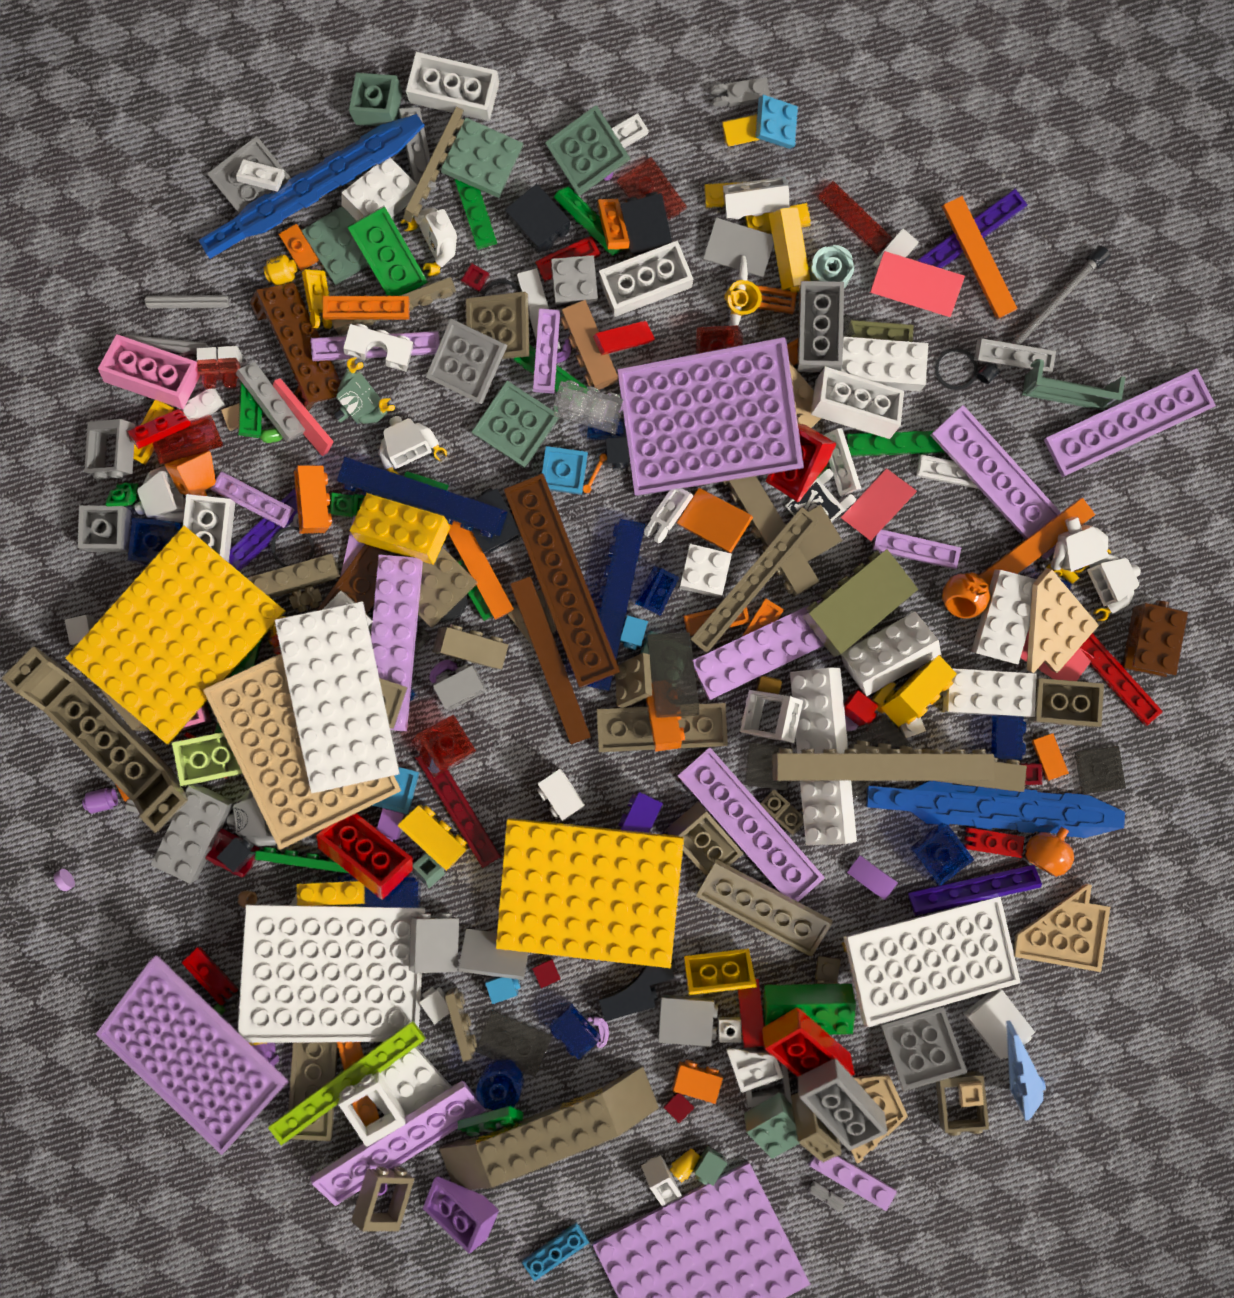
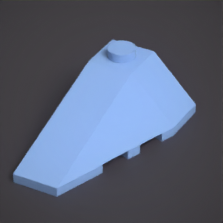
(1023, 1078)

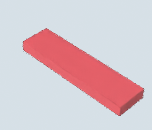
(313, 430)

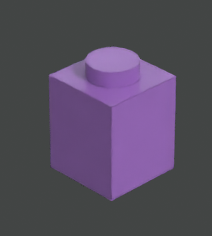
(389, 823)

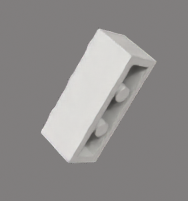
(756, 197)

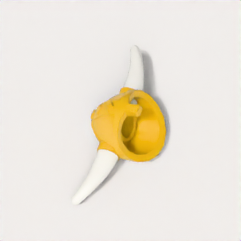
(742, 296)

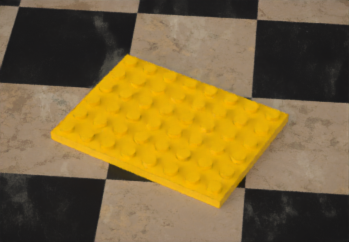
(175, 634)
(589, 892)

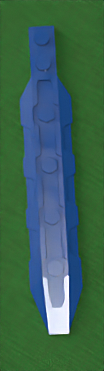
(314, 183)
(1003, 809)

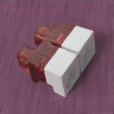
(219, 365)

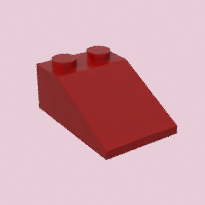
(815, 454)

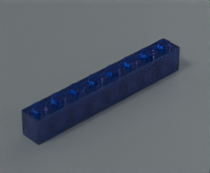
(422, 496)
(618, 586)

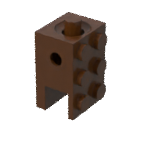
(1155, 639)

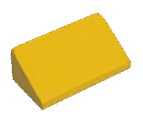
(740, 130)

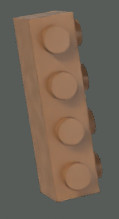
(582, 328)

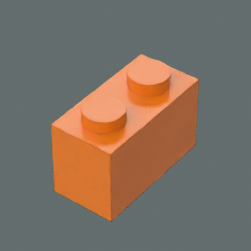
(697, 1081)

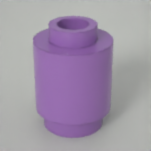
(100, 800)

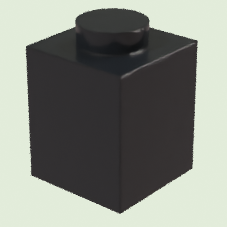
(617, 453)
(237, 854)

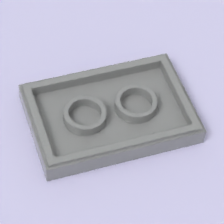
(732, 241)
(482, 957)

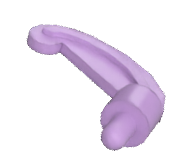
(603, 1030)

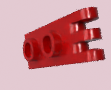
(159, 428)
(995, 842)
(209, 975)

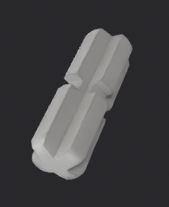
(823, 1194)

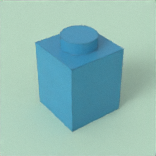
(633, 632)
(502, 988)

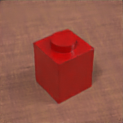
(860, 708)

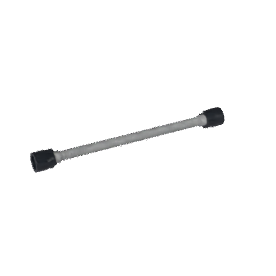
(1094, 260)

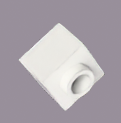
(729, 1022)

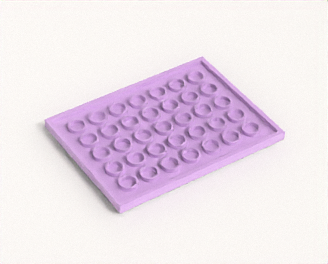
(711, 417)
(190, 1055)
(705, 1246)

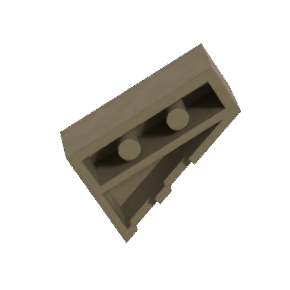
(470, 646)

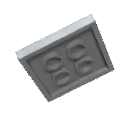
(224, 174)
(466, 361)
(923, 1049)

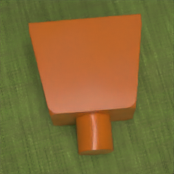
(193, 473)

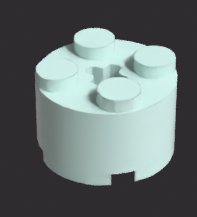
(832, 257)

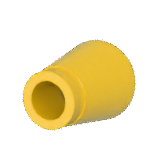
(684, 1165)

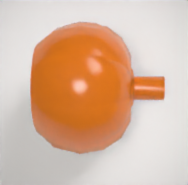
(966, 595)
(1050, 852)

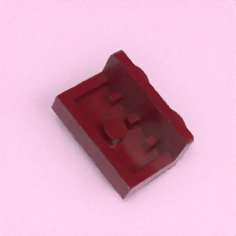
(222, 840)

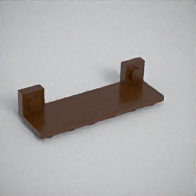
(294, 332)

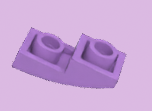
(872, 877)

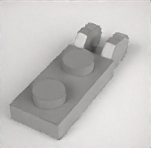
(740, 92)

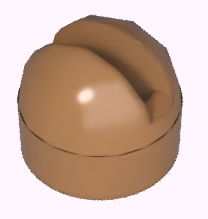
(252, 898)

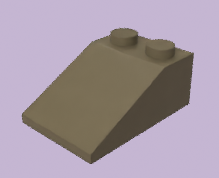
(704, 839)

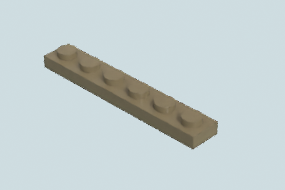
(431, 173)
(422, 296)

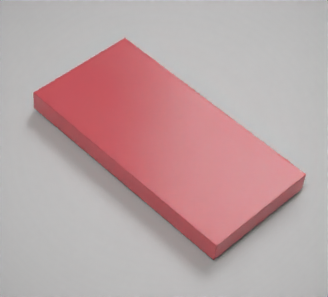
(917, 284)

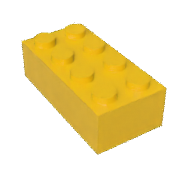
(400, 528)

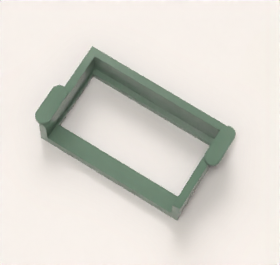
(1068, 392)

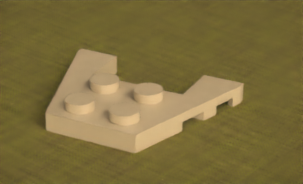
(883, 1092)

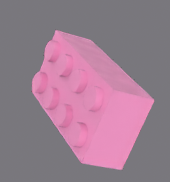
(149, 371)

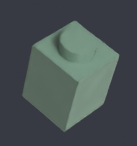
(428, 870)
(709, 1166)

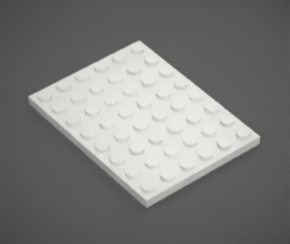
(327, 974)

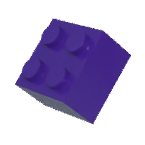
(641, 813)

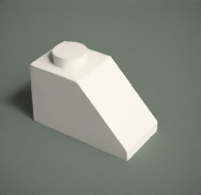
(661, 1181)

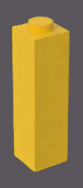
(789, 248)

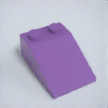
(461, 1213)

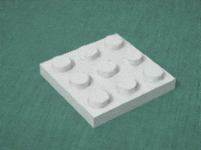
(412, 1082)

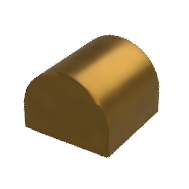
(768, 685)

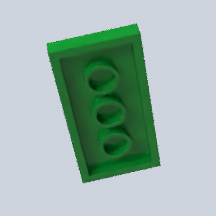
(387, 253)

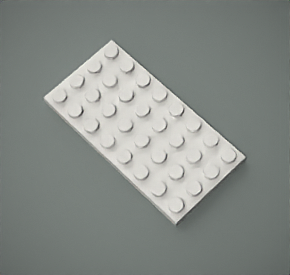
(337, 697)
(931, 961)

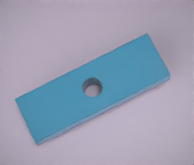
(565, 1243)

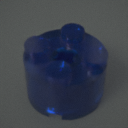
(500, 1085)

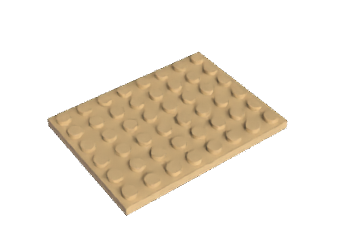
(265, 740)

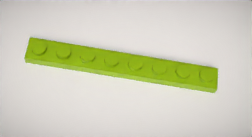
(329, 1094)

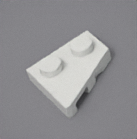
(753, 1068)

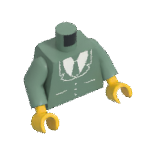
(359, 397)

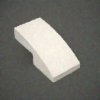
(900, 245)

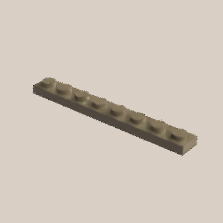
(754, 579)

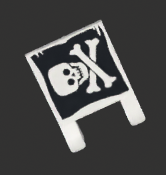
(819, 495)

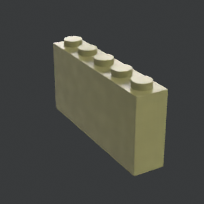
(859, 602)

